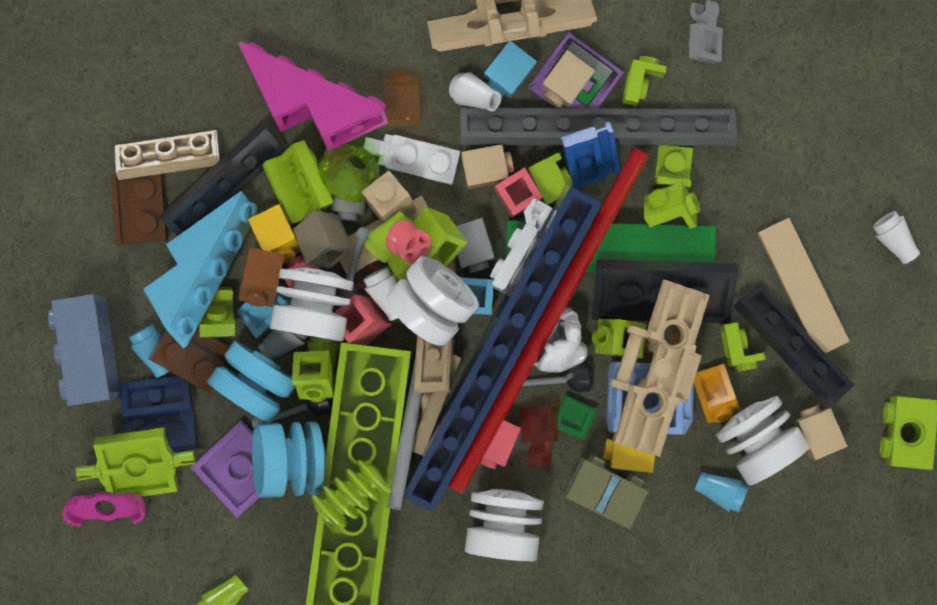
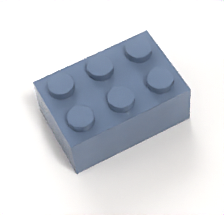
(84, 350)

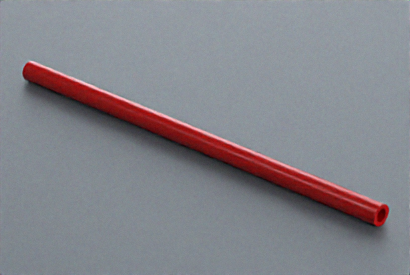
(548, 320)

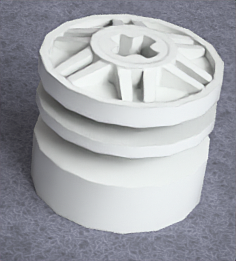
(311, 304)
(762, 440)
(504, 525)

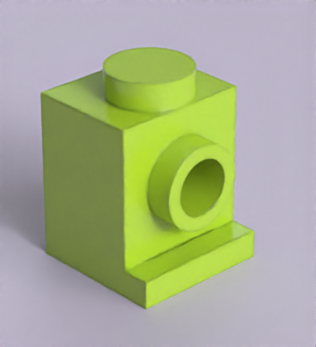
(549, 178)
(610, 337)
(313, 385)

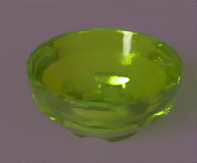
(342, 177)

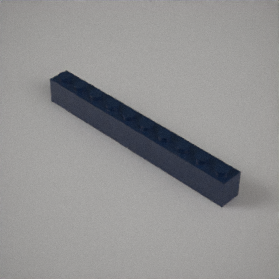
(501, 346)

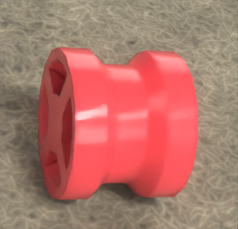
(408, 241)

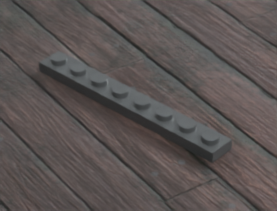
(630, 126)

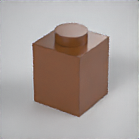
(261, 277)

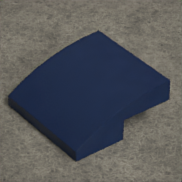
(158, 399)

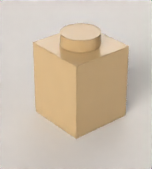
(566, 80)
(486, 166)
(387, 197)
(820, 431)

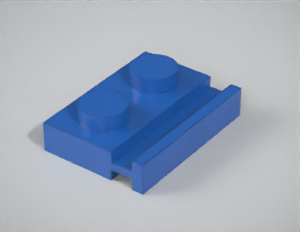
(591, 155)

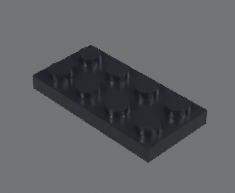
(631, 287)

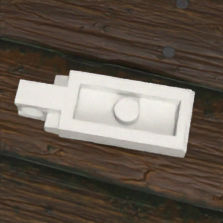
(415, 157)
(520, 244)

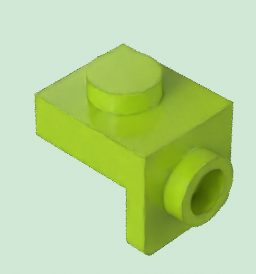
(669, 204)

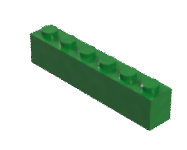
(647, 243)

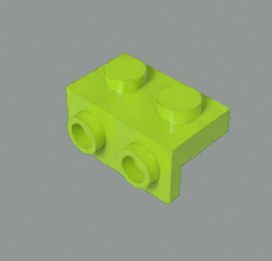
(297, 182)

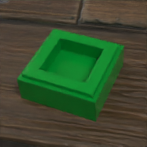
(575, 417)

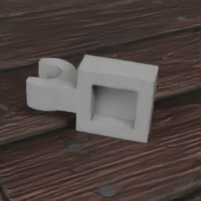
(705, 37)

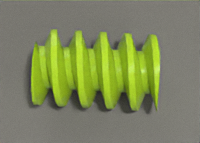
(350, 495)

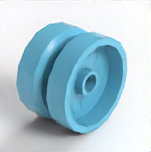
(251, 383)

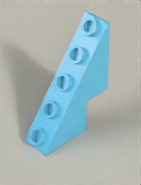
(202, 260)

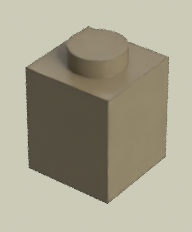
(322, 239)

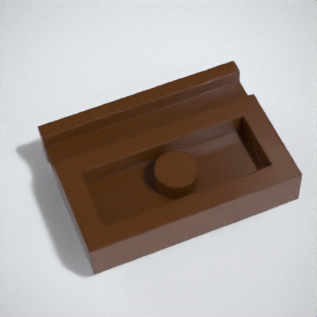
(137, 209)
(192, 363)

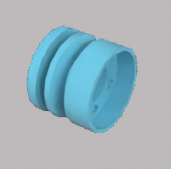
(291, 459)

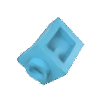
(259, 318)

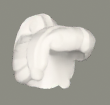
(564, 345)

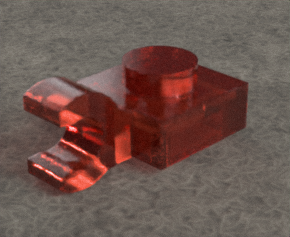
(539, 427)

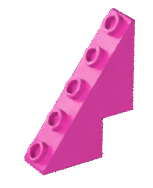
(301, 95)

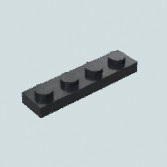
(223, 180)
(794, 345)

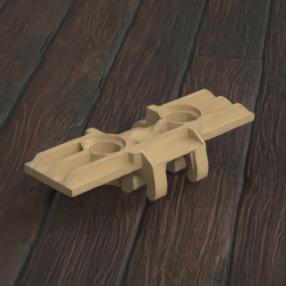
(489, 27)
(670, 370)

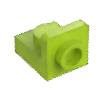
(636, 84)
(673, 166)
(219, 316)
(734, 342)

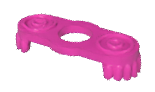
(84, 507)

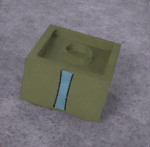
(606, 492)

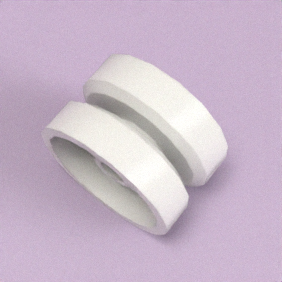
(432, 301)

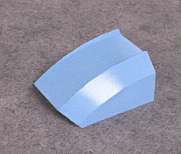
(616, 399)

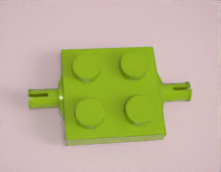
(136, 463)

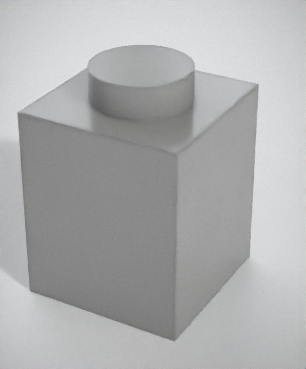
(478, 249)

